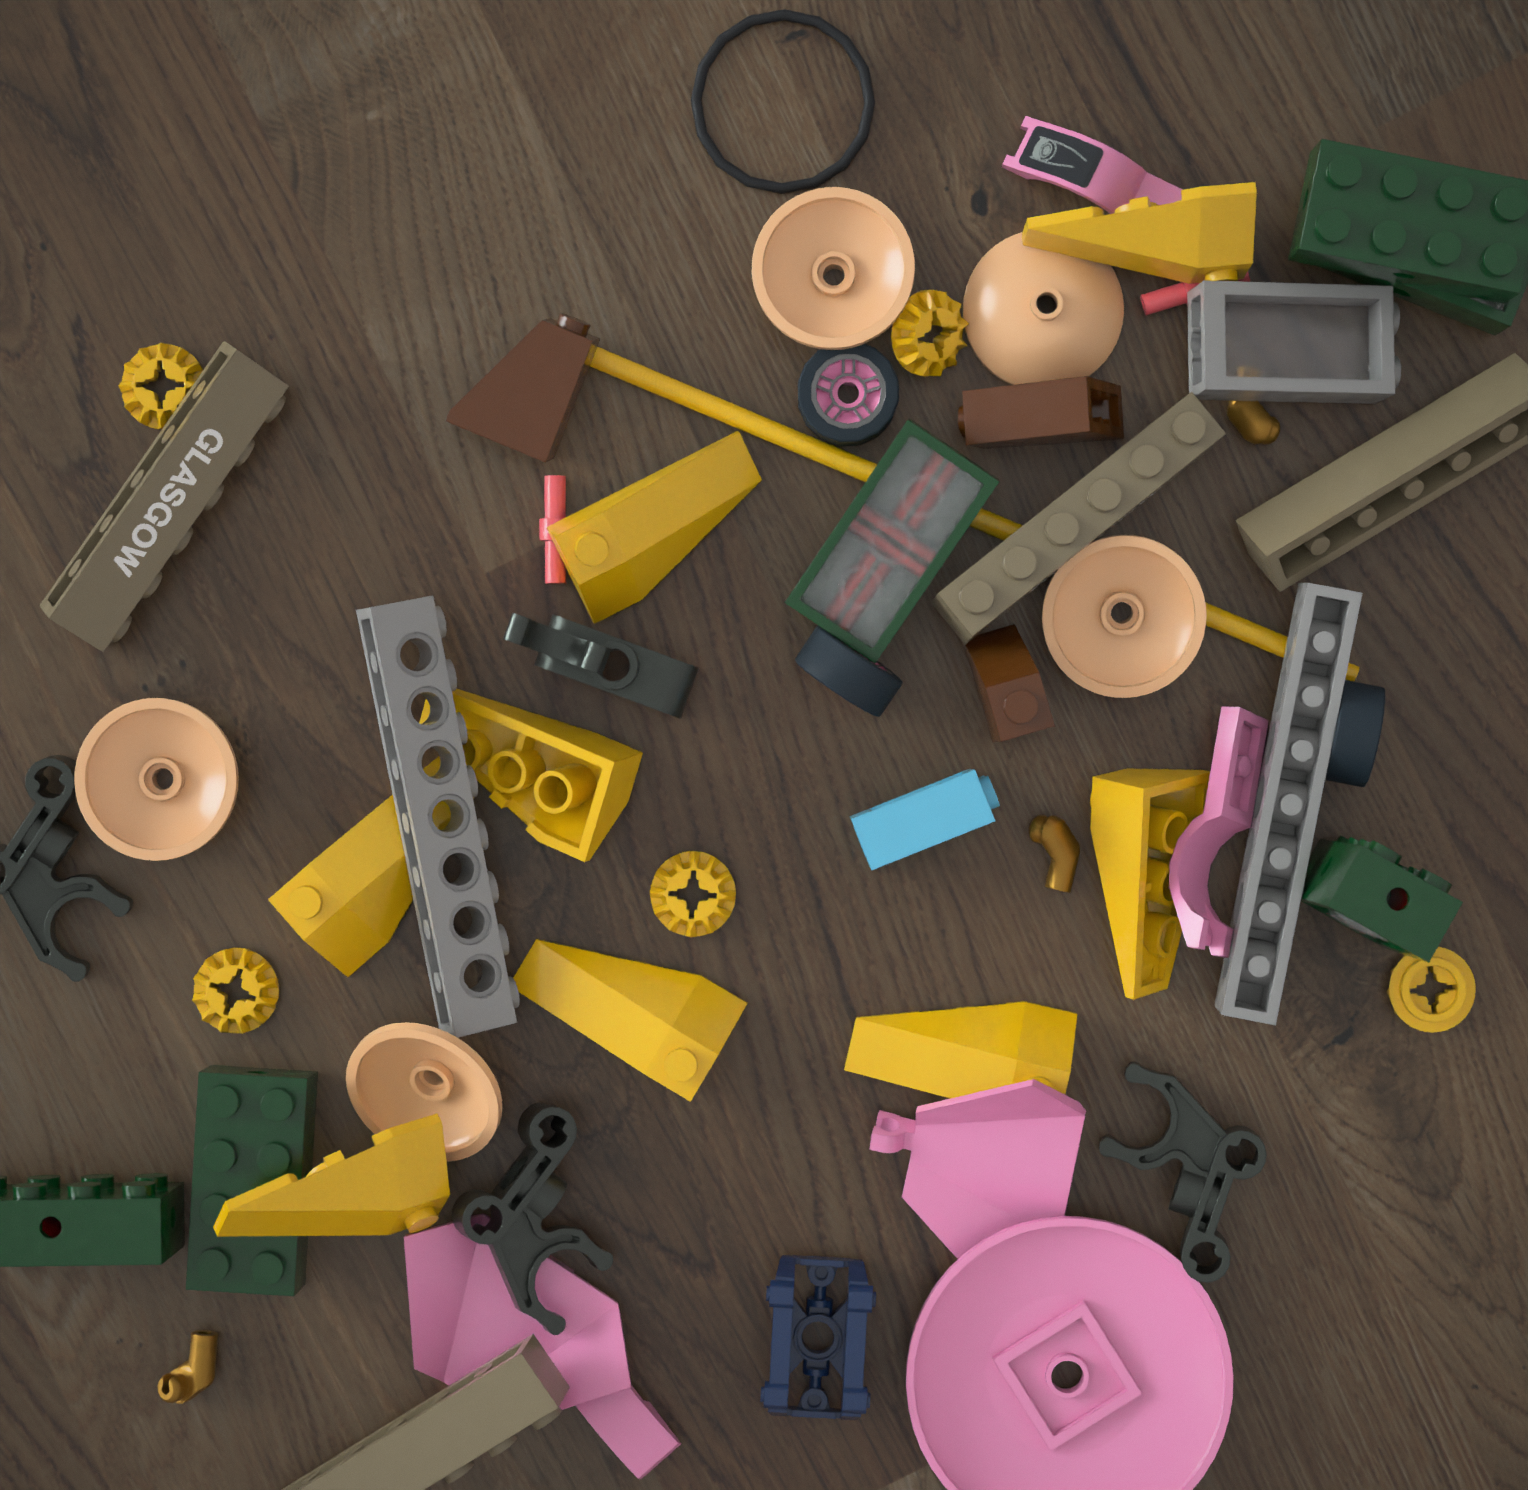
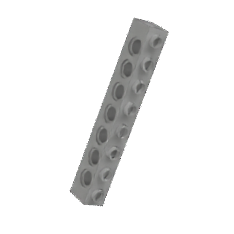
(416, 794)
(1287, 801)

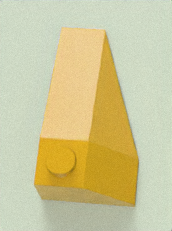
(1184, 241)
(644, 530)
(547, 772)
(1134, 835)
(356, 889)
(643, 1013)
(965, 1047)
(372, 1193)

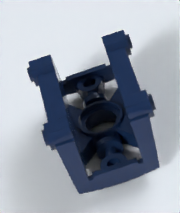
(844, 1352)

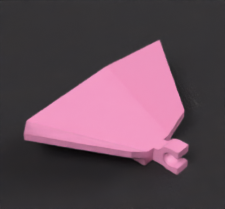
(986, 1159)
(467, 1315)

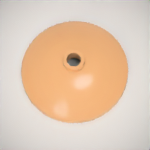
(824, 233)
(1033, 346)
(1130, 654)
(120, 786)
(423, 1071)

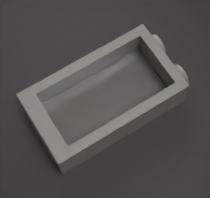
(1292, 342)

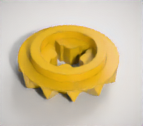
(920, 313)
(145, 368)
(712, 877)
(257, 978)
(1449, 1006)

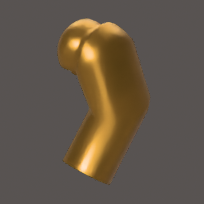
(1253, 422)
(1061, 847)
(194, 1374)

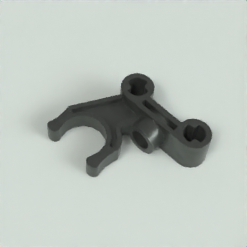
(583, 654)
(31, 863)
(1205, 1172)
(520, 1205)

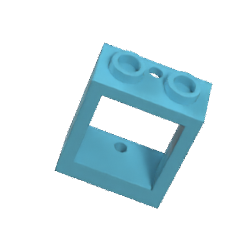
(925, 817)

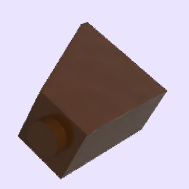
(532, 389)
(1042, 413)
(1008, 684)

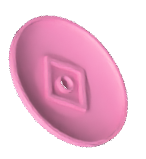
(1081, 1293)

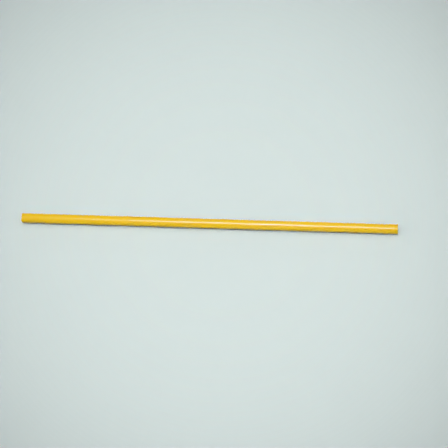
(861, 469)

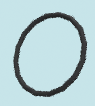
(764, 18)

